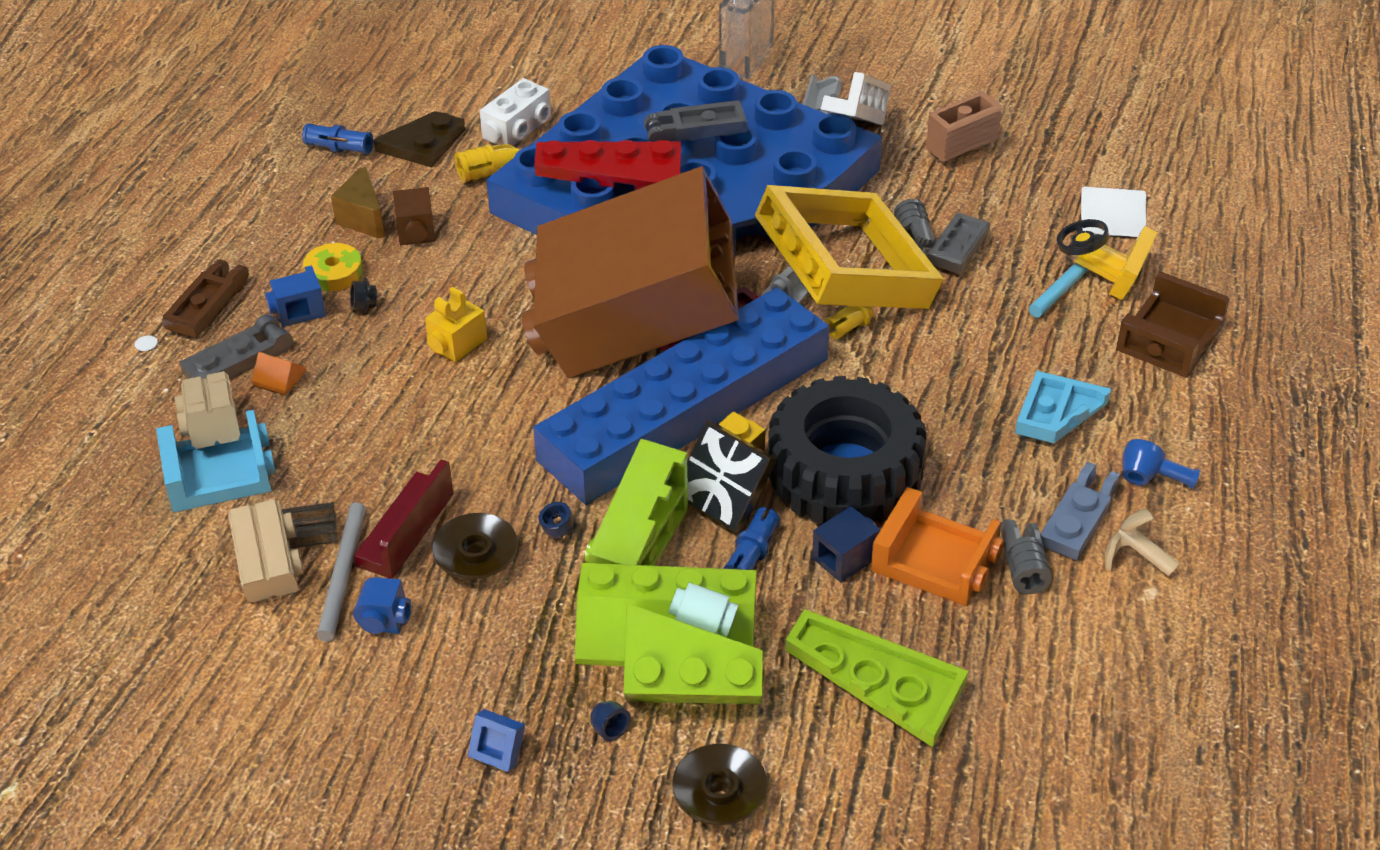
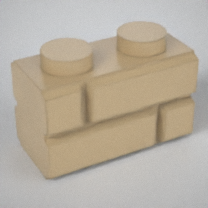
(207, 410)
(264, 550)

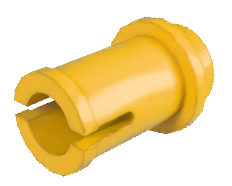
(848, 319)

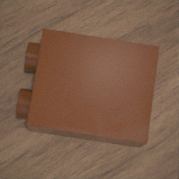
(632, 274)

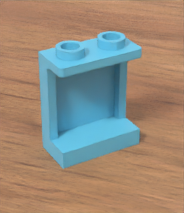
(216, 471)

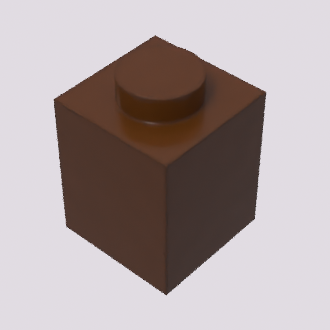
(414, 216)

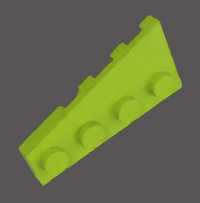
(888, 677)

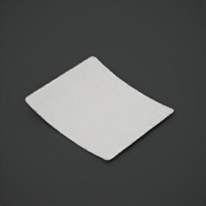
(1119, 208)

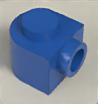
(382, 606)

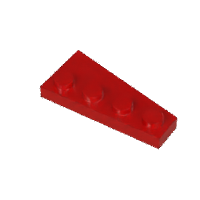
(609, 161)

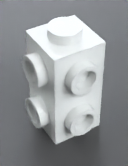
(515, 113)

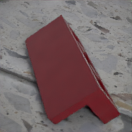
(406, 522)

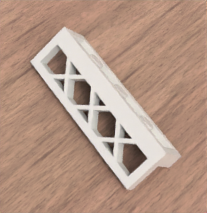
(865, 102)

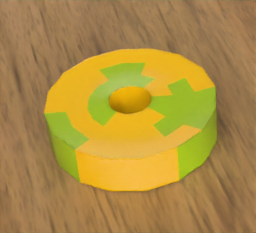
(335, 265)

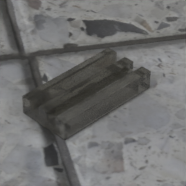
(311, 518)

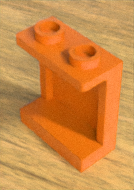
(935, 551)

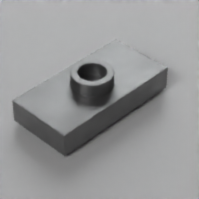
(958, 243)

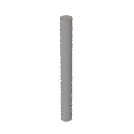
(341, 572)

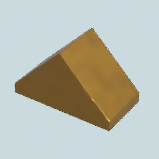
(357, 205)

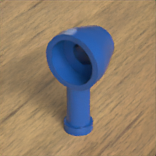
(1145, 459)

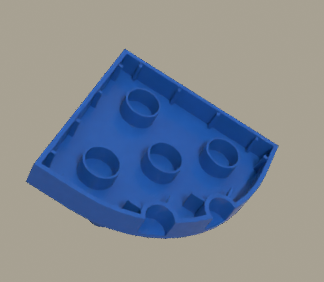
(781, 146)

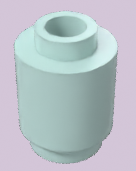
(703, 609)

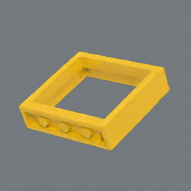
(785, 217)

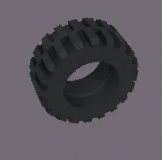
(851, 414)

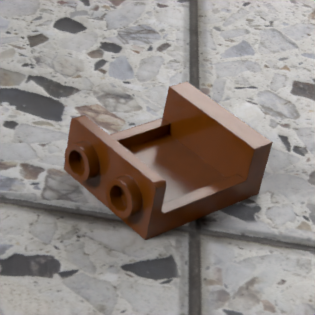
(1173, 325)

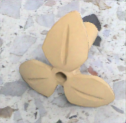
(1131, 535)

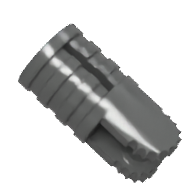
(915, 220)
(1026, 557)

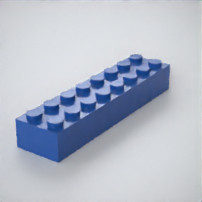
(680, 390)

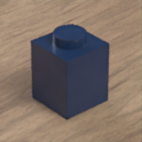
(844, 543)

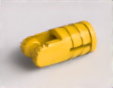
(482, 161)

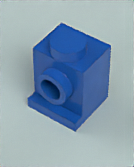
(296, 298)

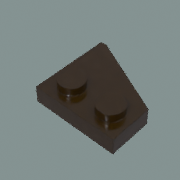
(423, 139)

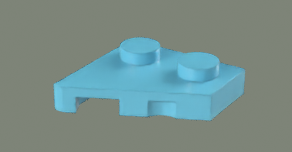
(1058, 406)

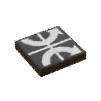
(726, 476)

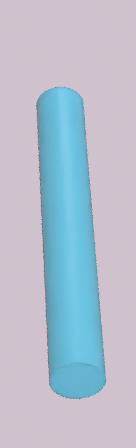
(1056, 290)

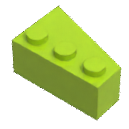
(644, 508)
(686, 664)

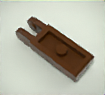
(205, 298)

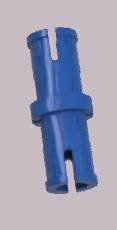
(318, 136)
(753, 543)

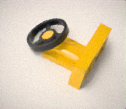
(1103, 259)

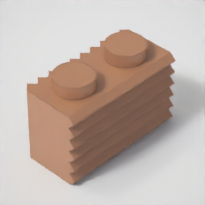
(963, 126)

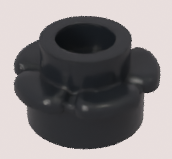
(362, 296)

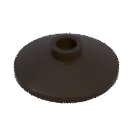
(474, 546)
(719, 769)

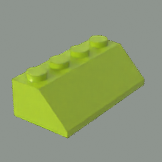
(608, 588)

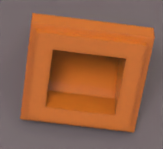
(276, 373)

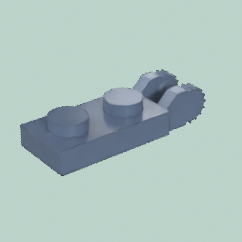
(1079, 514)

